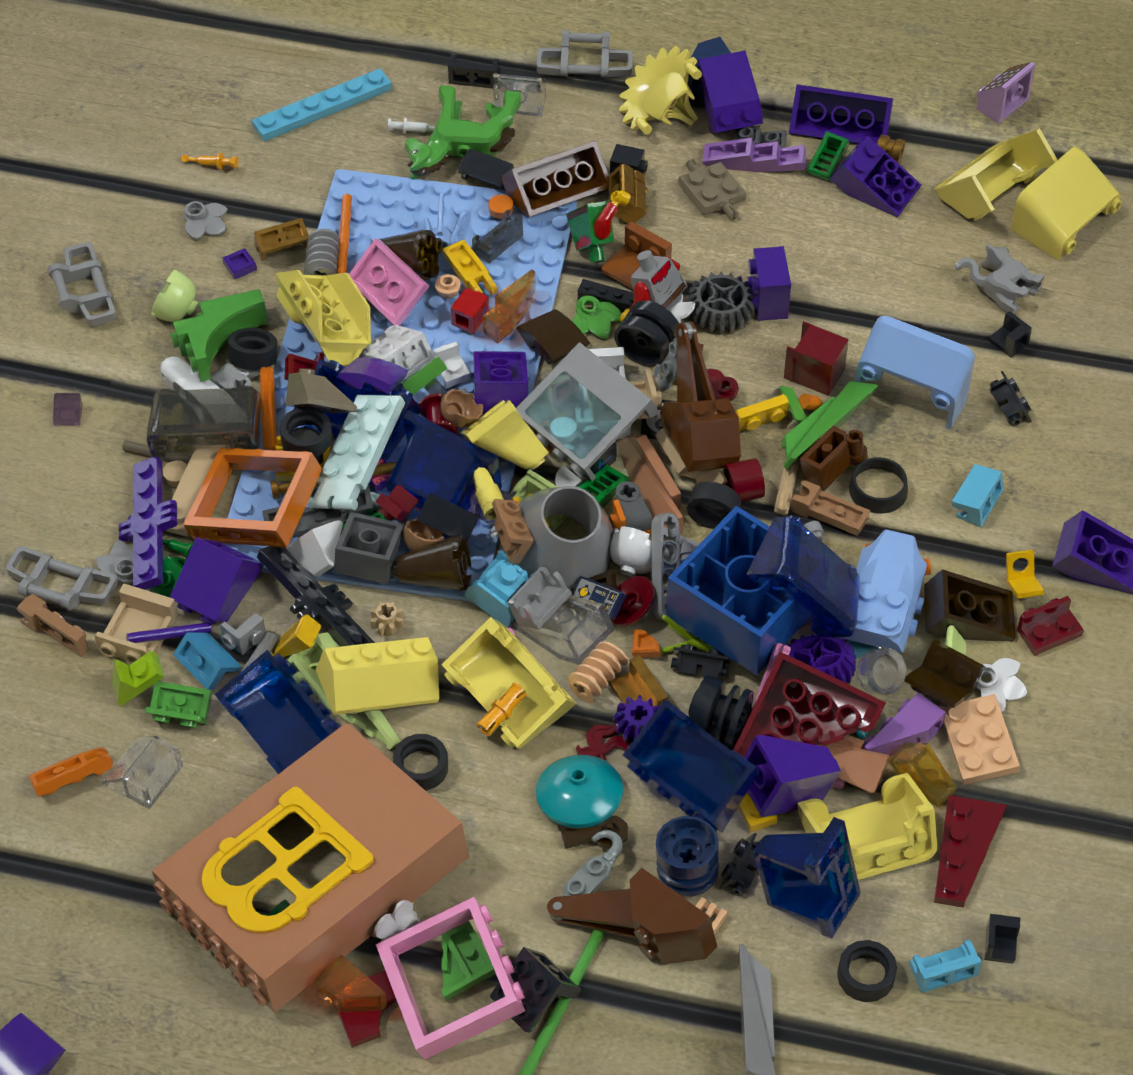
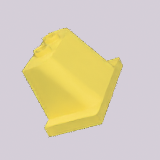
(507, 436)

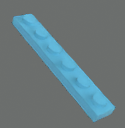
(321, 104)

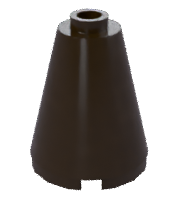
(436, 565)

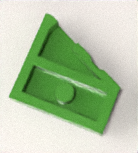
(463, 961)

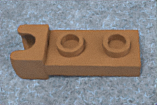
(829, 508)
(53, 624)

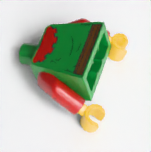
(593, 227)

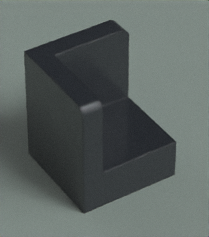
(1012, 336)
(1001, 938)

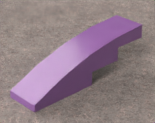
(762, 157)

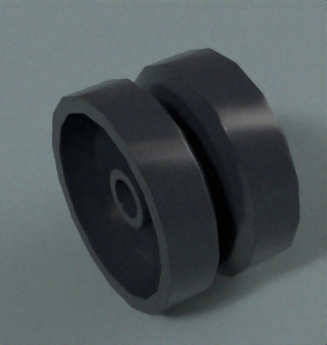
(646, 333)

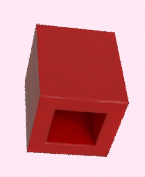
(469, 310)

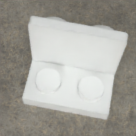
(402, 347)

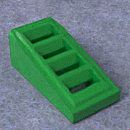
(835, 142)
(609, 491)

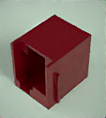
(817, 359)

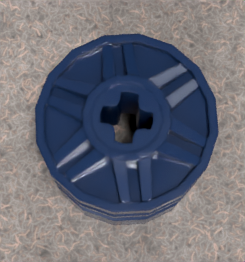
(687, 855)

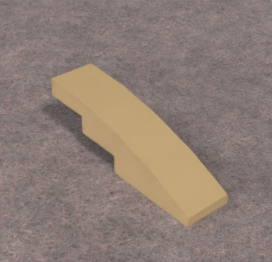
(191, 483)

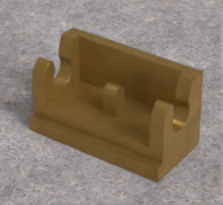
(280, 237)

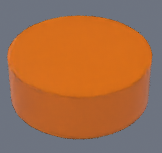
(499, 204)

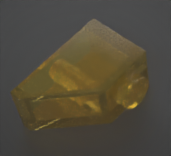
(925, 770)

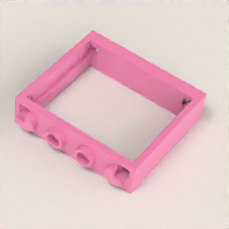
(467, 1026)

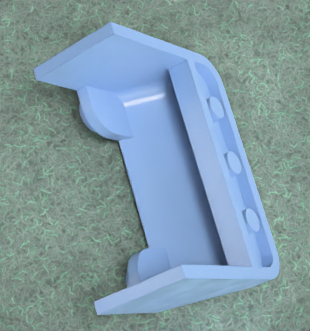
(920, 359)

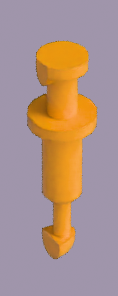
(218, 161)

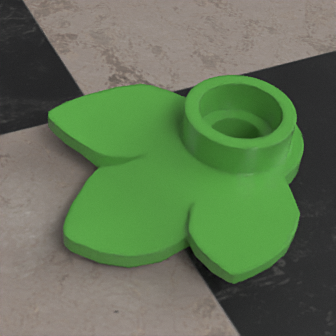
(597, 319)

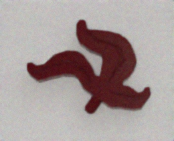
(594, 740)

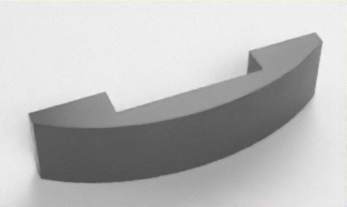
(318, 517)

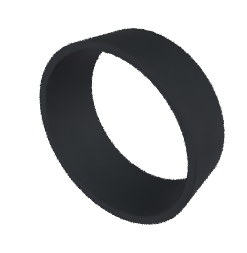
(874, 504)

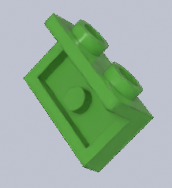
(180, 703)

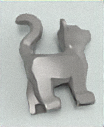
(1008, 280)

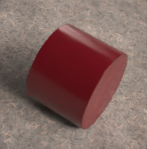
(745, 479)

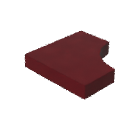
(364, 1025)

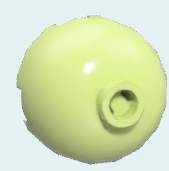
(176, 298)

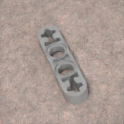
(659, 564)

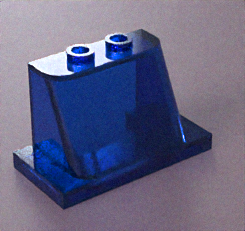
(439, 463)
(810, 875)

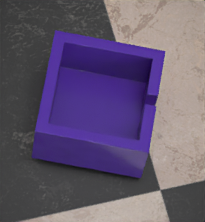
(770, 283)

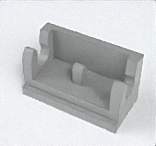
(538, 599)

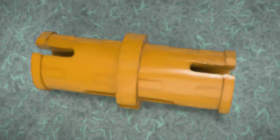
(501, 709)

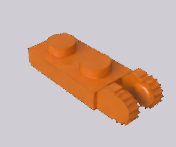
(71, 771)

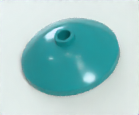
(579, 801)

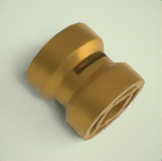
(894, 148)

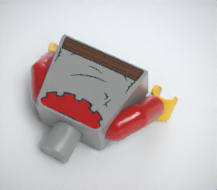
(656, 280)

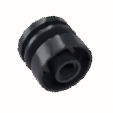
(726, 713)

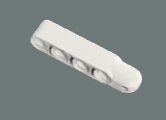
(179, 375)

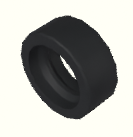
(252, 338)
(306, 416)
(711, 493)
(426, 743)
(871, 950)

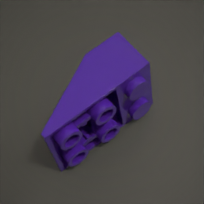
(875, 178)

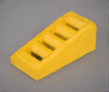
(298, 637)

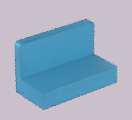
(205, 659)

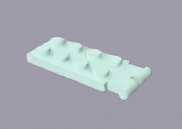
(356, 452)

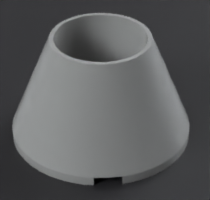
(567, 557)

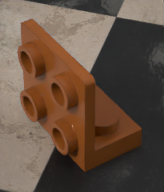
(625, 261)

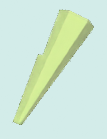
(371, 721)

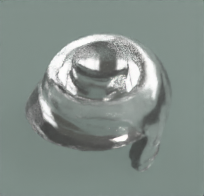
(881, 671)

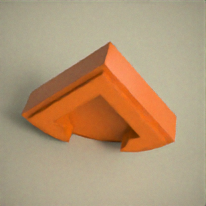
(645, 645)

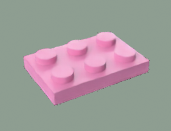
(388, 282)

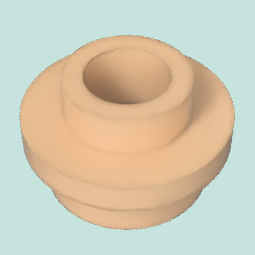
(448, 286)

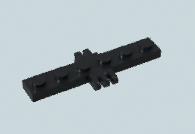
(320, 603)

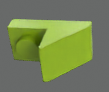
(135, 678)

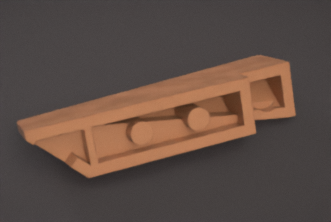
(651, 476)
(857, 765)

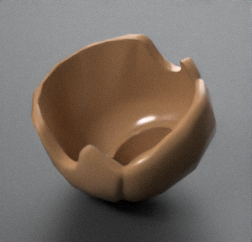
(460, 408)
(419, 535)

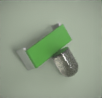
(427, 378)

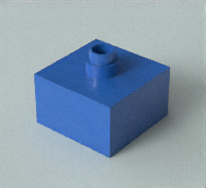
(725, 606)

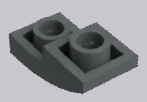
(762, 137)

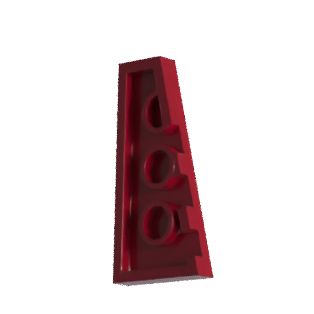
(964, 845)

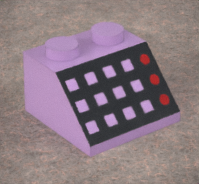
(1006, 92)

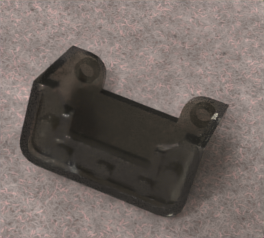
(204, 419)

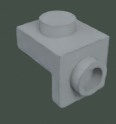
(245, 636)

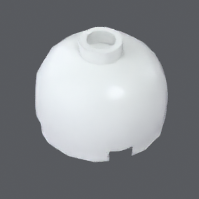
(632, 551)

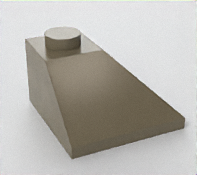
(316, 391)

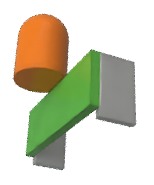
(796, 406)

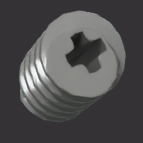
(322, 253)

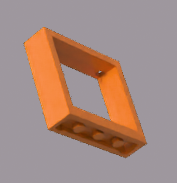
(253, 532)

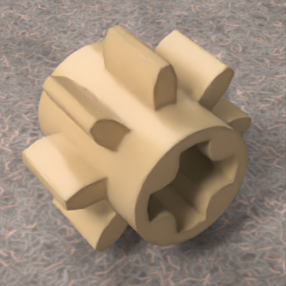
(386, 618)

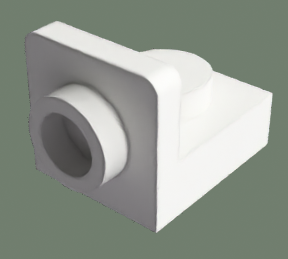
(456, 368)

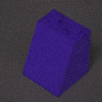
(214, 580)
(789, 773)

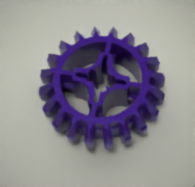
(825, 654)

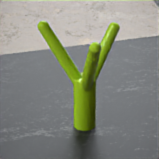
(692, 640)

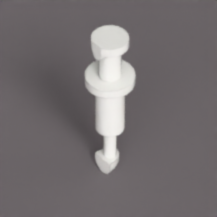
(409, 126)

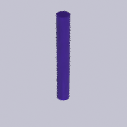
(167, 633)

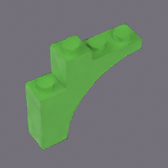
(208, 332)

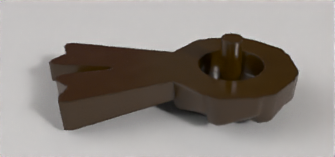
(578, 836)

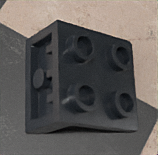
(540, 982)

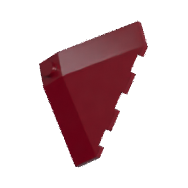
(808, 707)

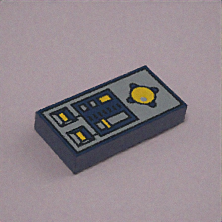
(594, 591)

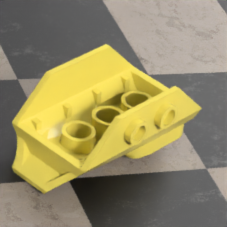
(330, 310)

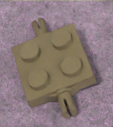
(712, 188)

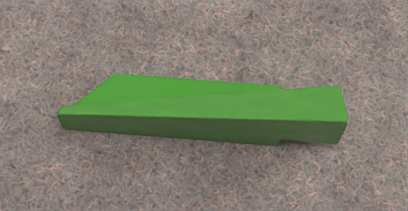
(831, 413)

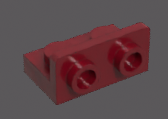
(1049, 626)

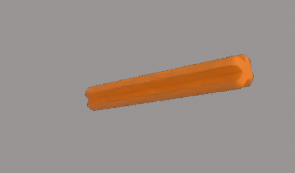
(268, 408)

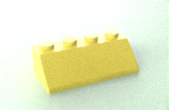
(379, 675)

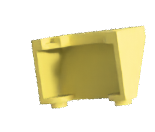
(1063, 202)
(489, 666)
(883, 832)

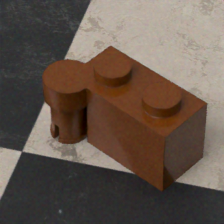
(832, 456)

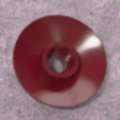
(638, 601)

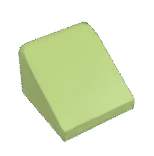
(955, 640)

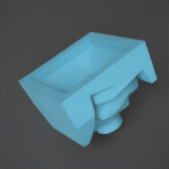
(497, 587)

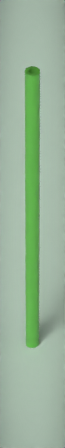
(561, 1005)

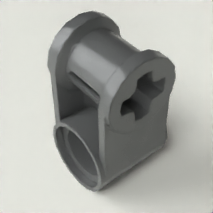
(633, 506)

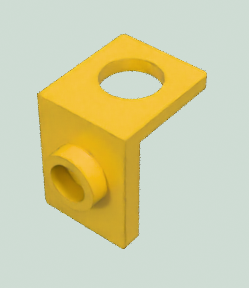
(1022, 582)

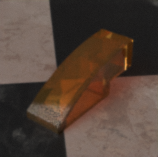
(510, 307)

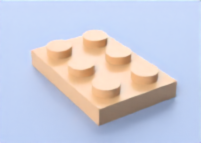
(980, 740)

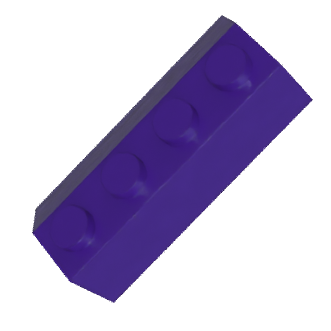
(840, 113)

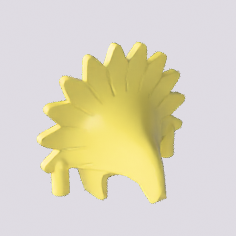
(660, 90)

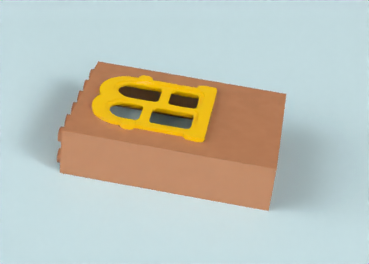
(361, 804)

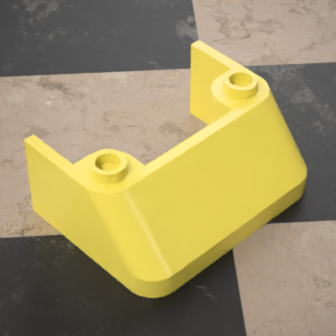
(994, 172)

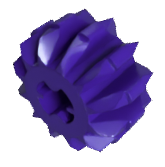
(632, 710)

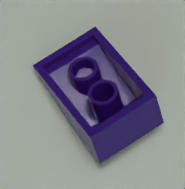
(729, 92)
(499, 378)
(1095, 553)

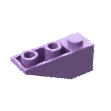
(915, 722)

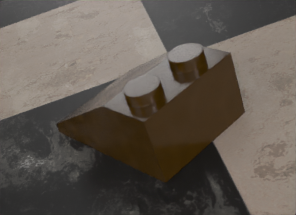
(970, 606)

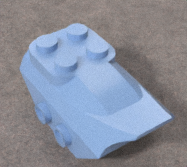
(889, 591)

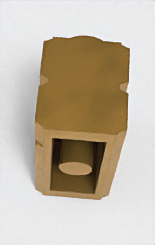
(633, 183)

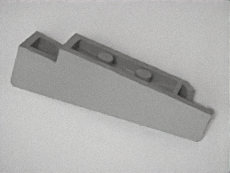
(756, 1015)

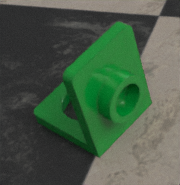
(171, 570)

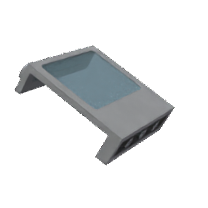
(583, 409)

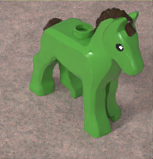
(455, 136)

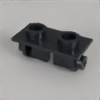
(1016, 408)
(689, 658)
(736, 872)

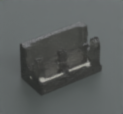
(499, 238)

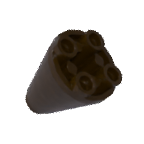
(418, 251)

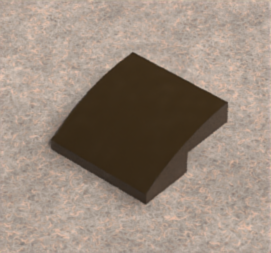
(552, 335)

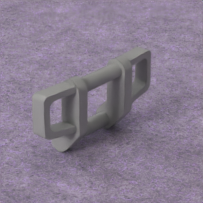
(563, 53)
(66, 273)
(71, 598)

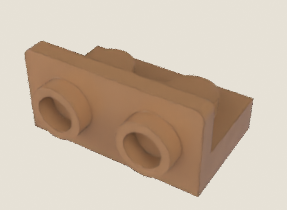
(512, 529)

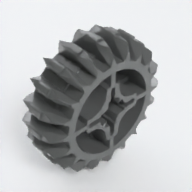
(720, 309)

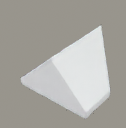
(317, 548)

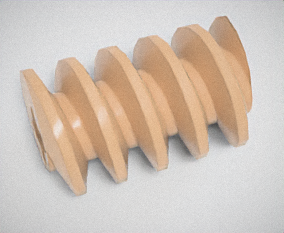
(597, 671)

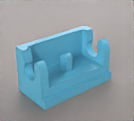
(978, 494)
(946, 967)

